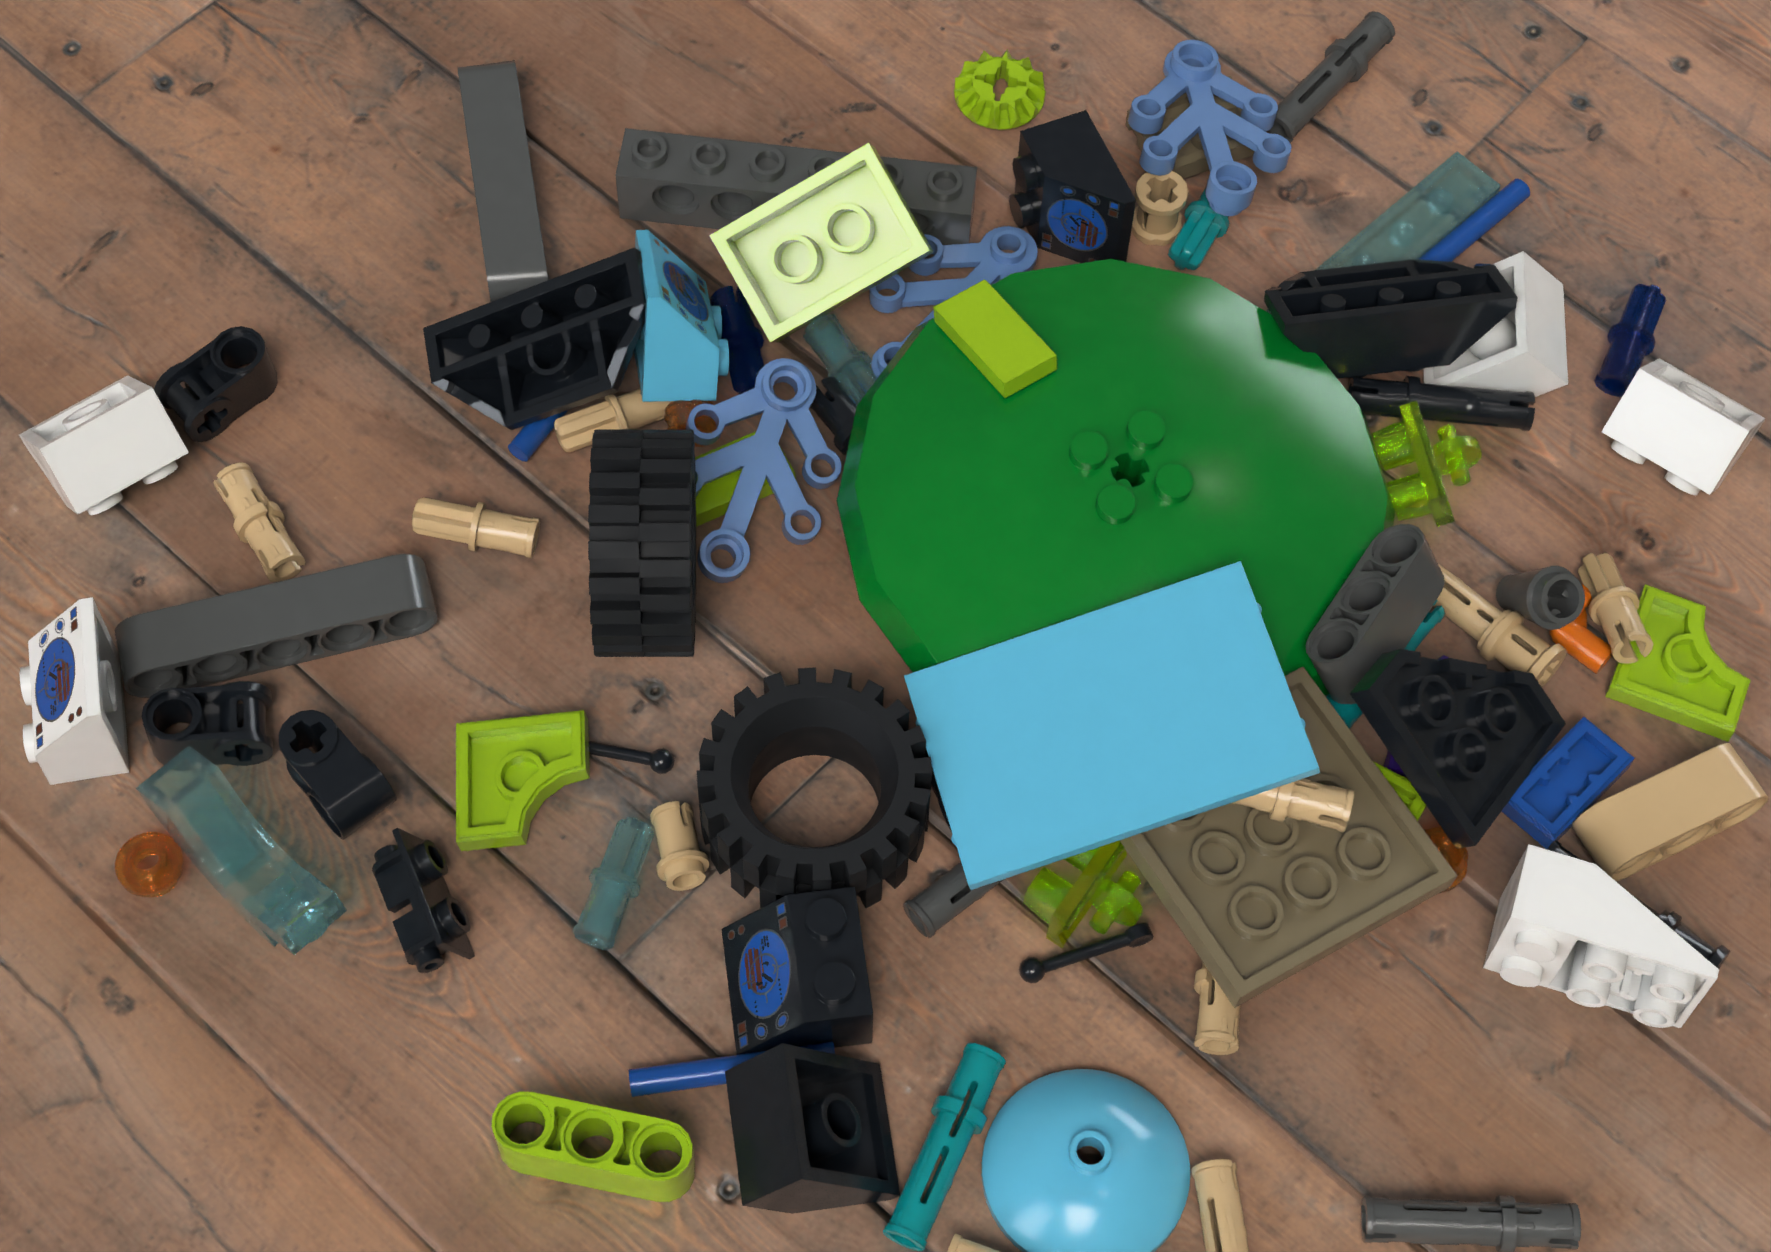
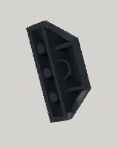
(1390, 313)
(543, 344)

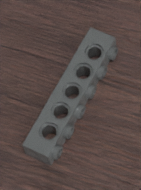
(720, 180)

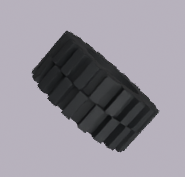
(642, 543)
(807, 722)

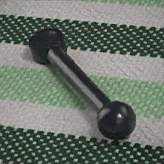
(660, 760)
(1034, 969)

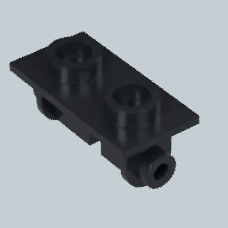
(414, 876)

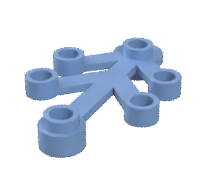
(1196, 70)
(987, 258)
(761, 459)

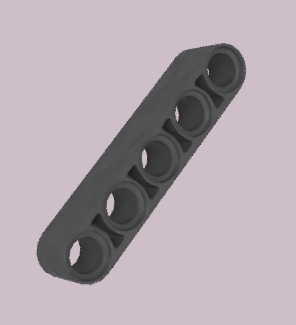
(502, 178)
(275, 625)

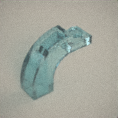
(238, 854)

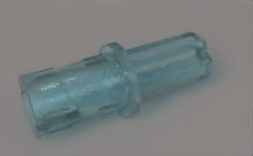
(840, 356)
(614, 883)

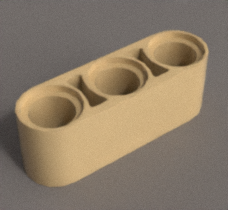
(1670, 812)

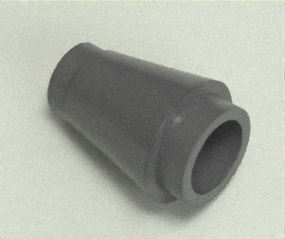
(1543, 596)

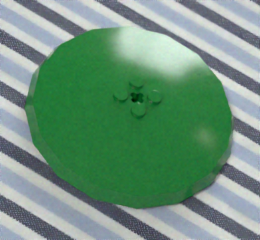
(1144, 460)

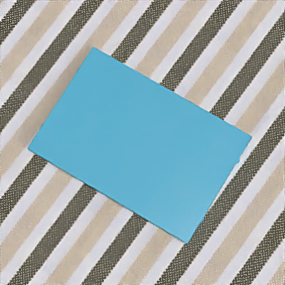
(1109, 725)

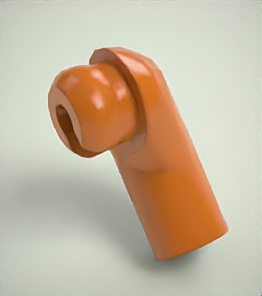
(1581, 642)

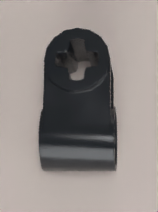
(216, 384)
(213, 721)
(336, 779)

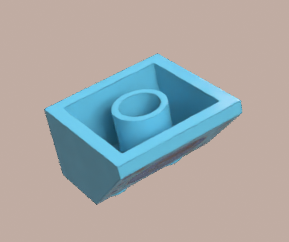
(682, 333)

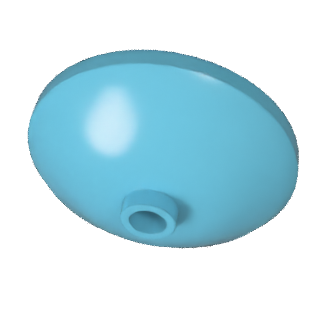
(1056, 1201)

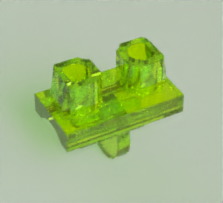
(1410, 442)
(1067, 904)

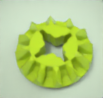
(1017, 105)

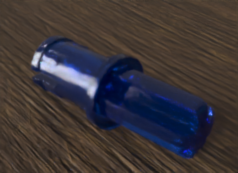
(742, 338)
(1631, 339)

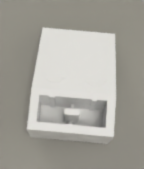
(1588, 937)

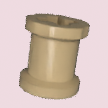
(1153, 199)

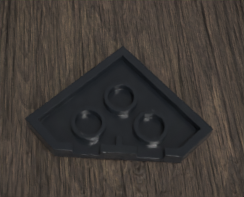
(1458, 733)

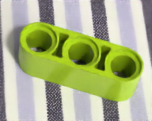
(570, 1123)

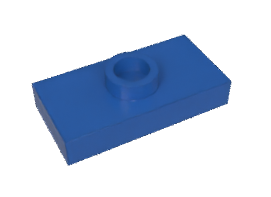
(1567, 782)

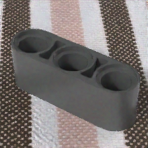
(1375, 609)

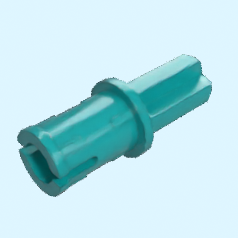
(1197, 234)

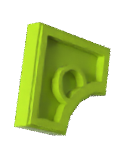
(1682, 673)
(509, 772)

